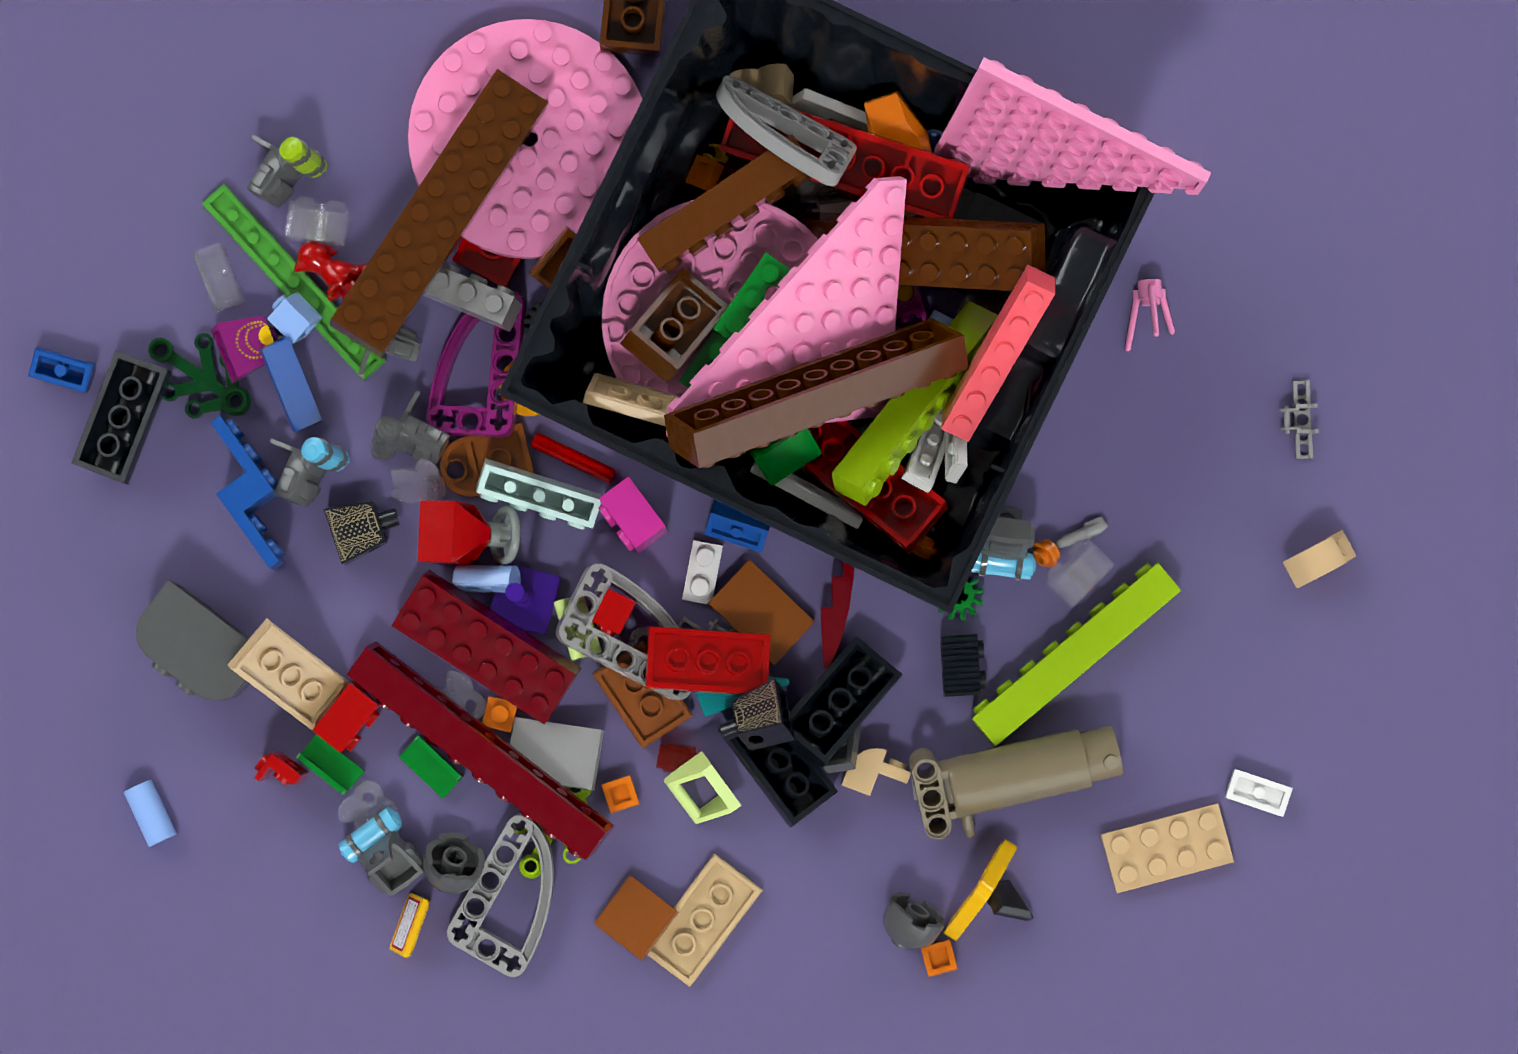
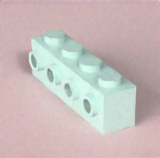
(538, 493)

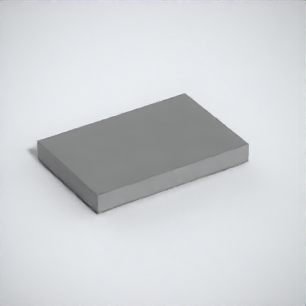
(561, 750)

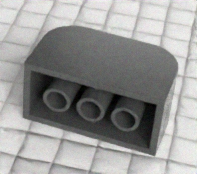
(191, 644)

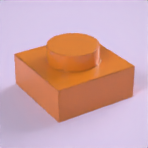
(704, 173)
(499, 714)
(620, 794)
(939, 958)

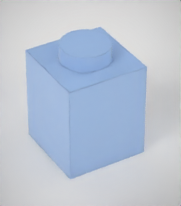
(294, 317)

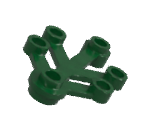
(204, 380)

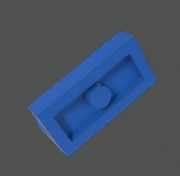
(736, 527)

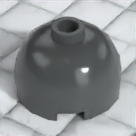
(452, 863)
(911, 923)

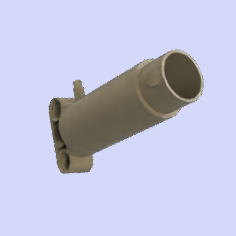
(1011, 775)

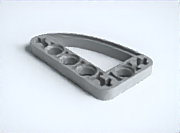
(754, 109)
(612, 646)
(488, 896)

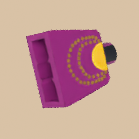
(240, 344)

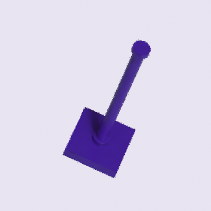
(530, 602)

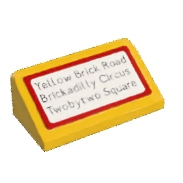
(409, 925)

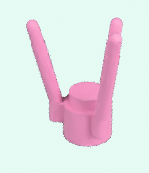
(1151, 295)

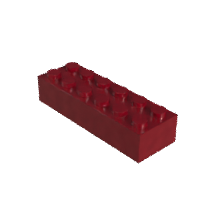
(486, 646)

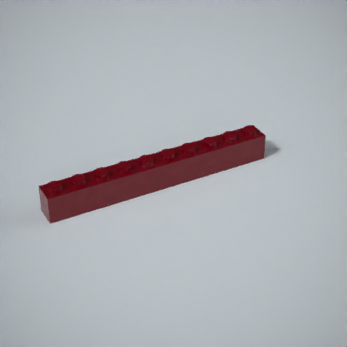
(480, 751)

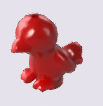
(337, 274)

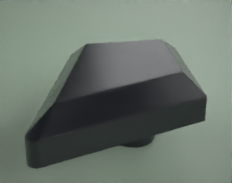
(1008, 903)

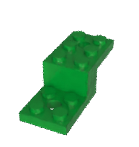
(764, 276)

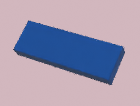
(290, 384)

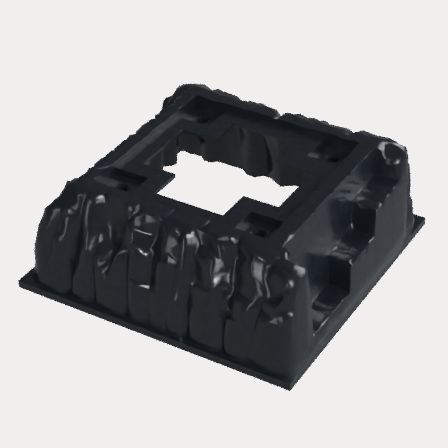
(852, 63)

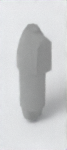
(1088, 531)

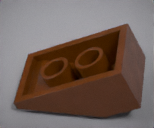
(674, 325)

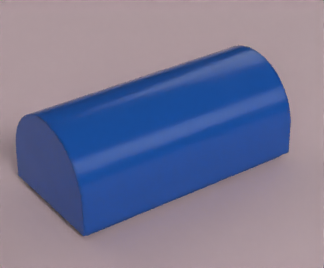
(62, 370)

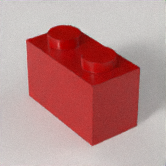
(614, 613)
(347, 719)

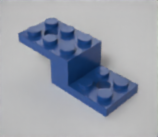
(249, 492)

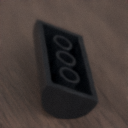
(121, 417)
(840, 701)
(785, 778)

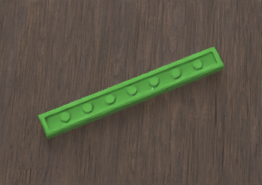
(280, 269)

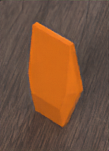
(895, 120)

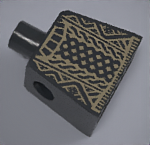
(359, 529)
(760, 717)

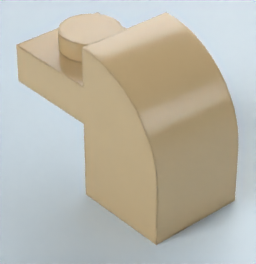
(1319, 559)
(868, 766)

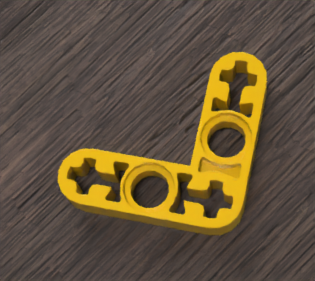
(982, 890)

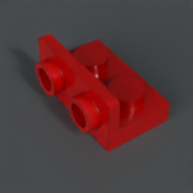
(285, 769)

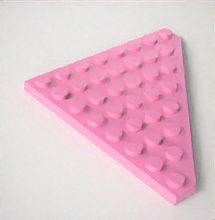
(1032, 133)
(825, 305)

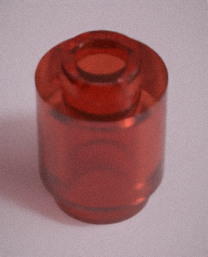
(674, 755)

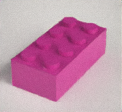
(633, 515)

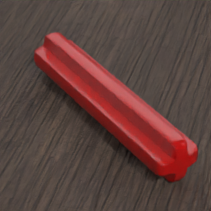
(573, 458)

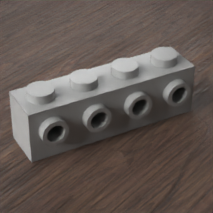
(474, 297)

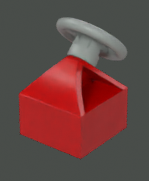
(459, 533)

